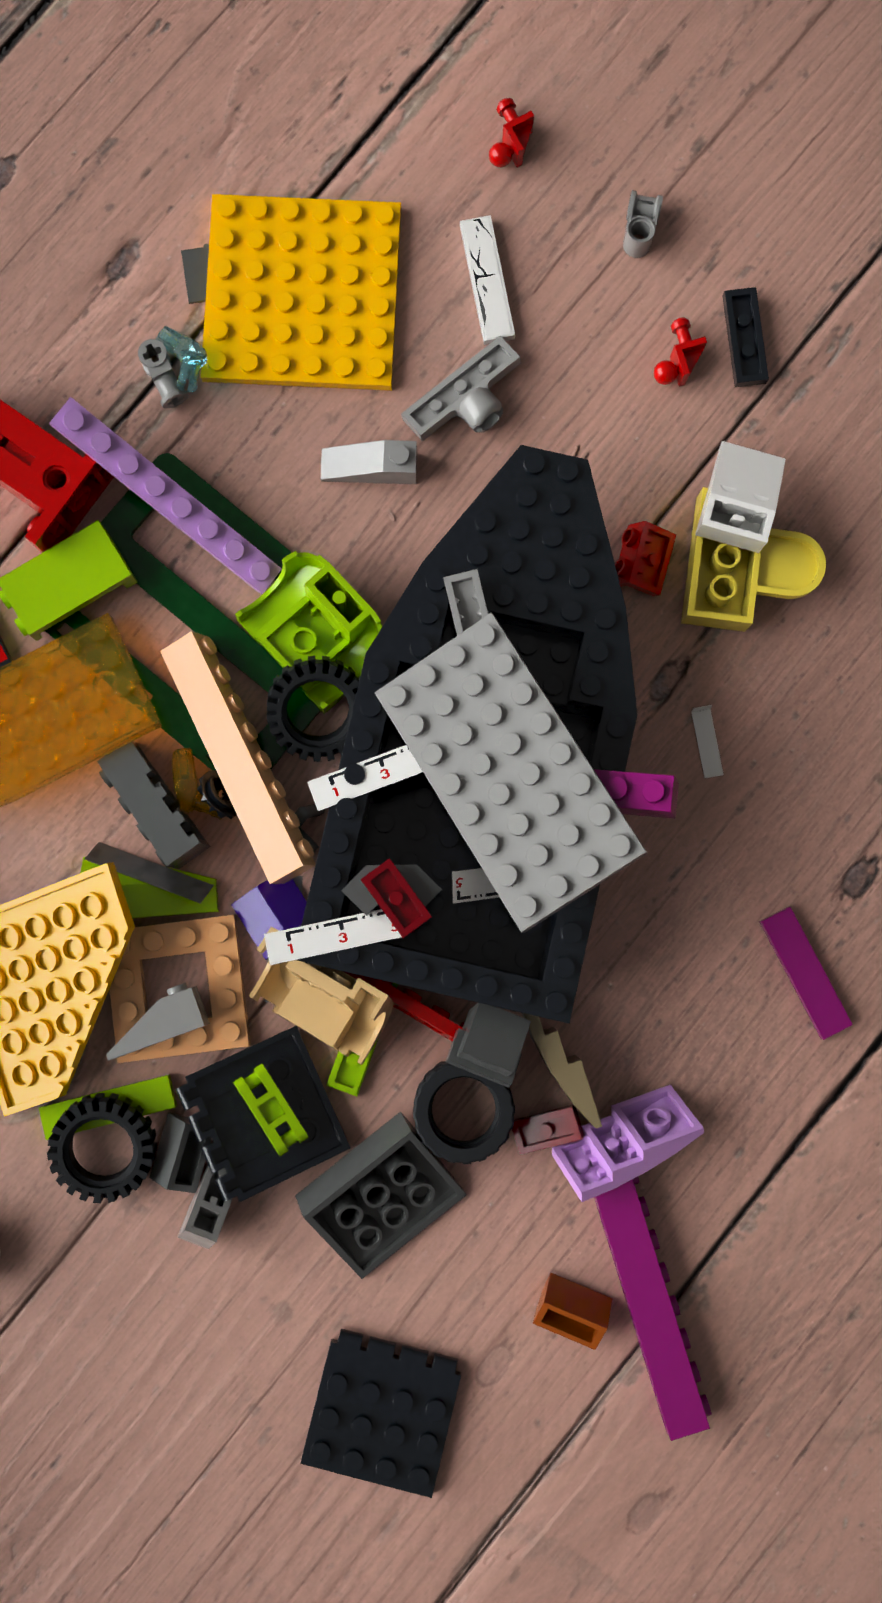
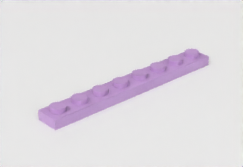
(165, 495)

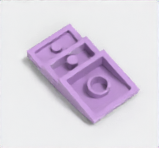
(628, 1143)

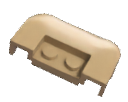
(325, 1003)

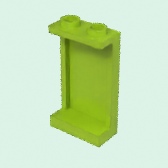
(64, 579)

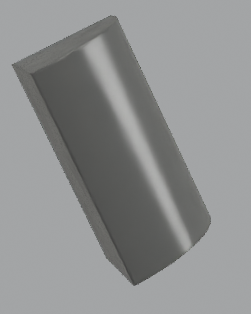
(178, 1156)

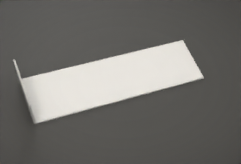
(707, 741)

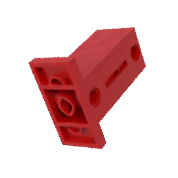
(47, 478)

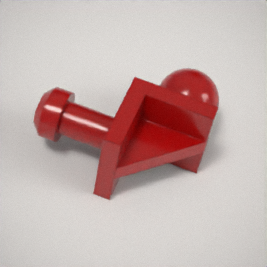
(515, 135)
(683, 356)

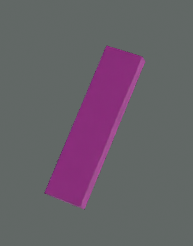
(805, 973)

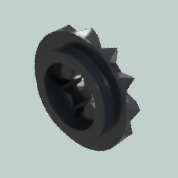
(210, 787)

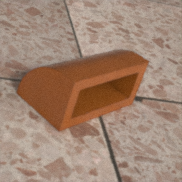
(573, 1311)

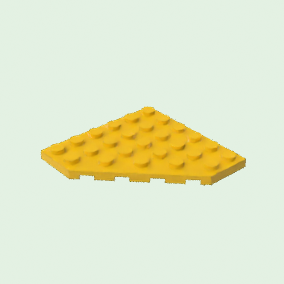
(54, 977)

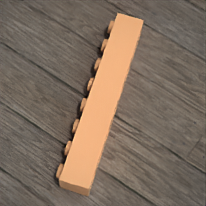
(238, 758)

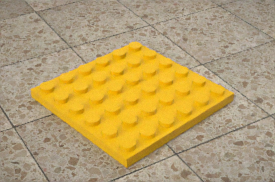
(301, 292)

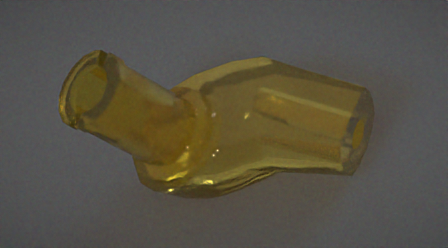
(186, 783)

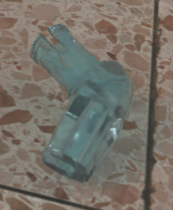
(189, 353)

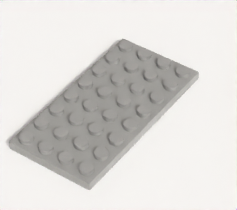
(509, 773)

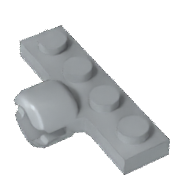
(465, 393)

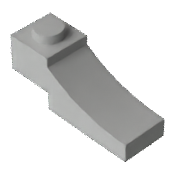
(465, 599)

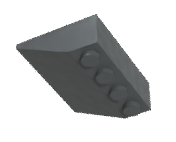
(379, 1196)

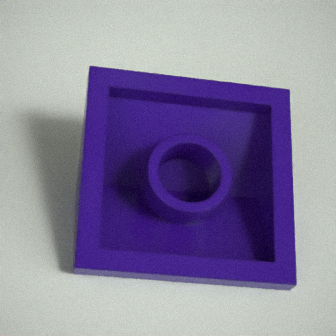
(269, 906)

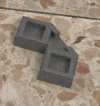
(418, 880)

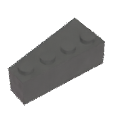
(152, 805)

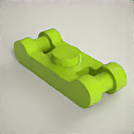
(271, 1109)

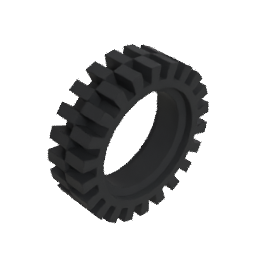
(282, 690)
(98, 1185)

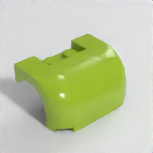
(312, 614)

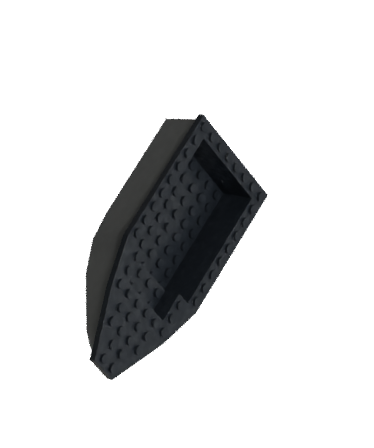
(561, 604)

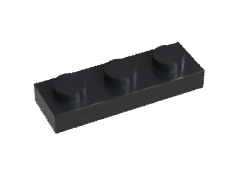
(745, 337)

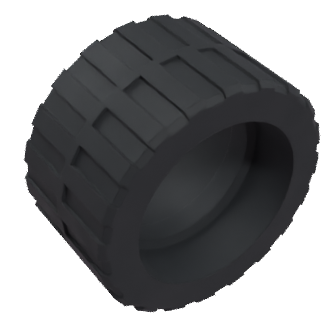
(452, 1149)

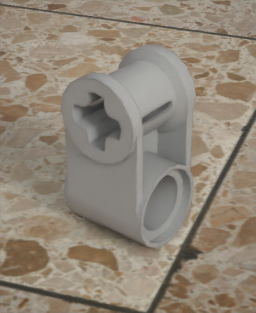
(641, 220)

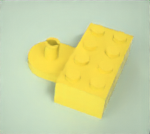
(726, 578)

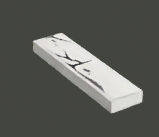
(487, 279)

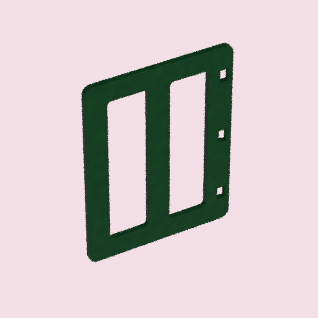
(197, 611)

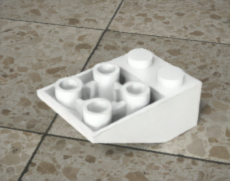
(741, 497)

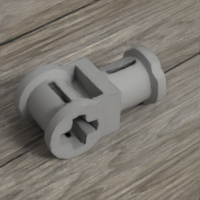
(161, 373)

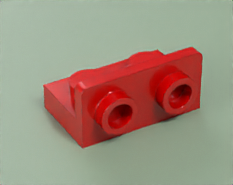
(645, 557)

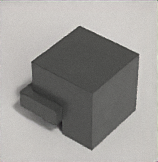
(489, 1043)

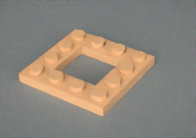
(229, 1014)

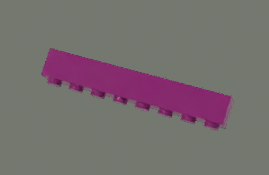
(653, 1311)

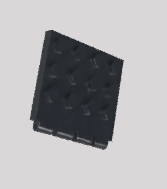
(236, 1134)
(382, 1413)

